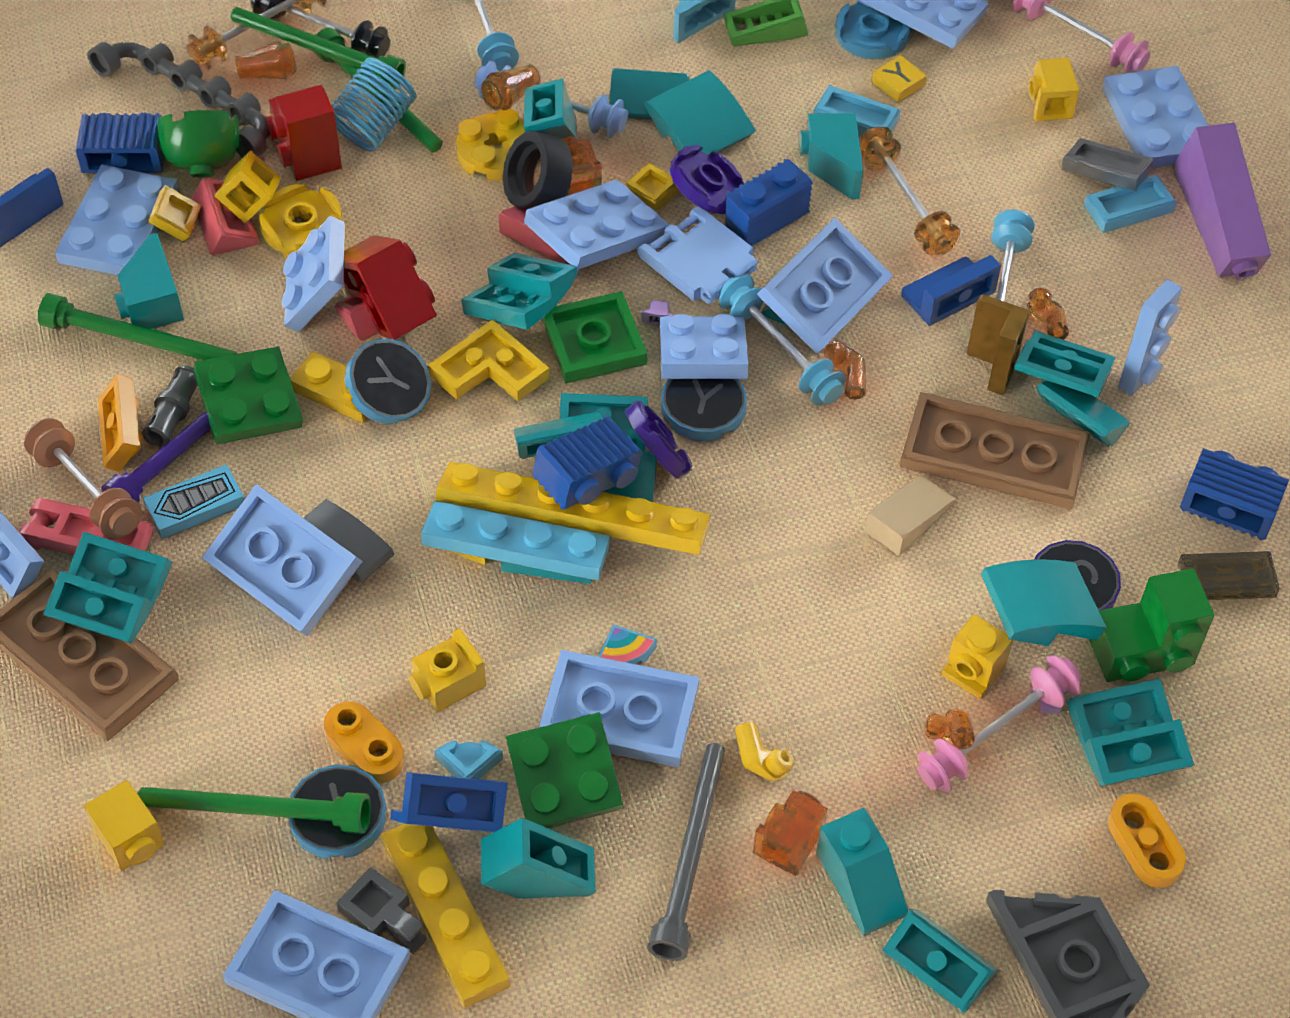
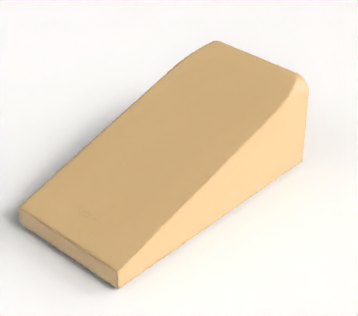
(907, 514)

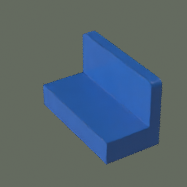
(28, 204)
(952, 288)
(452, 802)

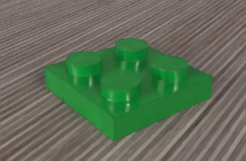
(594, 337)
(247, 395)
(565, 771)

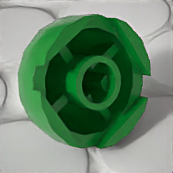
(199, 140)

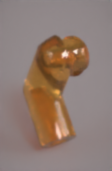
(1048, 312)
(851, 364)
(952, 727)

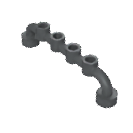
(188, 75)

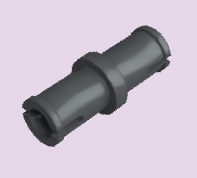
(171, 406)

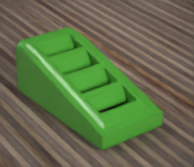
(786, 24)

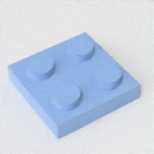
(314, 273)
(703, 347)

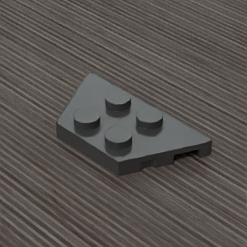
(1071, 954)

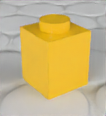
(124, 825)

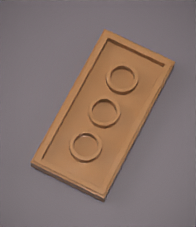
(995, 450)
(87, 671)

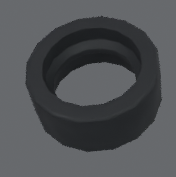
(521, 165)

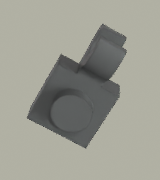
(380, 906)

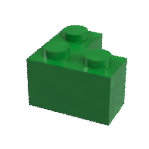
(1158, 632)

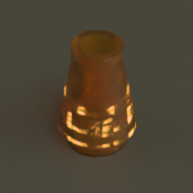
(268, 62)
(508, 86)

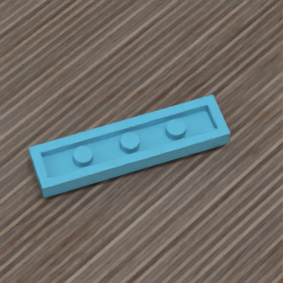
(516, 540)

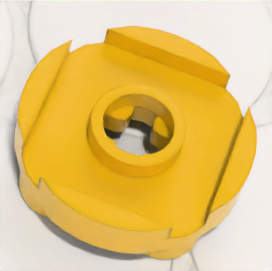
(480, 132)
(294, 201)

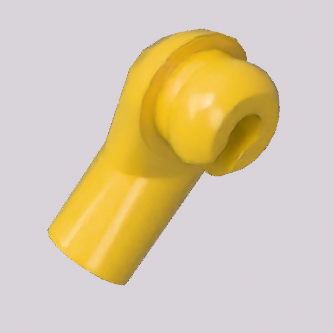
(755, 758)

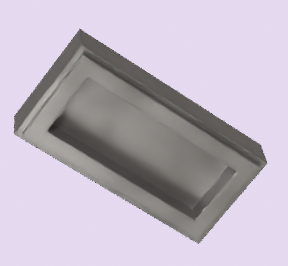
(1107, 164)

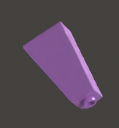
(1223, 200)

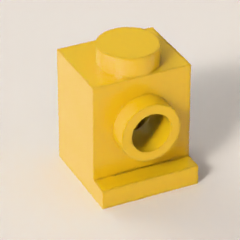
(1053, 89)
(248, 187)
(977, 656)
(448, 672)

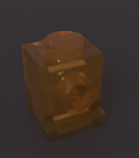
(583, 165)
(790, 831)

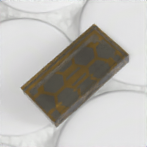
(1234, 574)

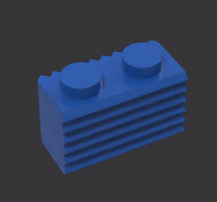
(119, 142)
(768, 202)
(587, 463)
(1234, 493)

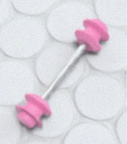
(1123, 49)
(1048, 686)

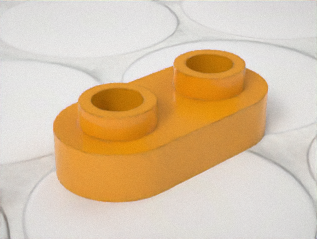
(363, 737)
(1148, 843)

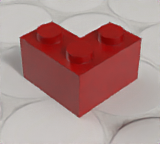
(305, 132)
(385, 279)

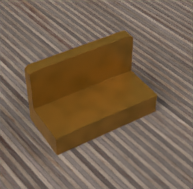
(998, 338)

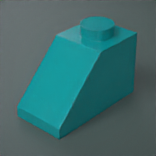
(549, 110)
(834, 151)
(148, 288)
(536, 862)
(862, 870)

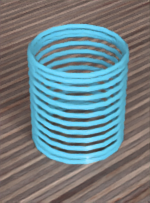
(384, 87)

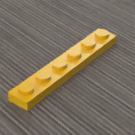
(608, 514)

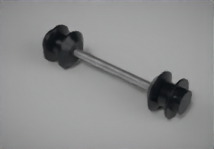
(362, 39)

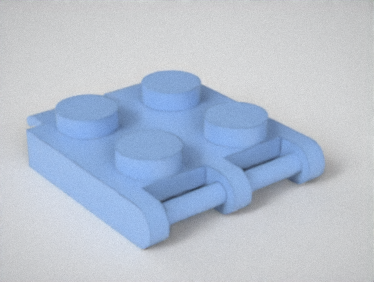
(701, 257)

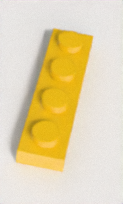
(446, 913)

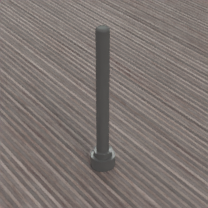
(670, 936)

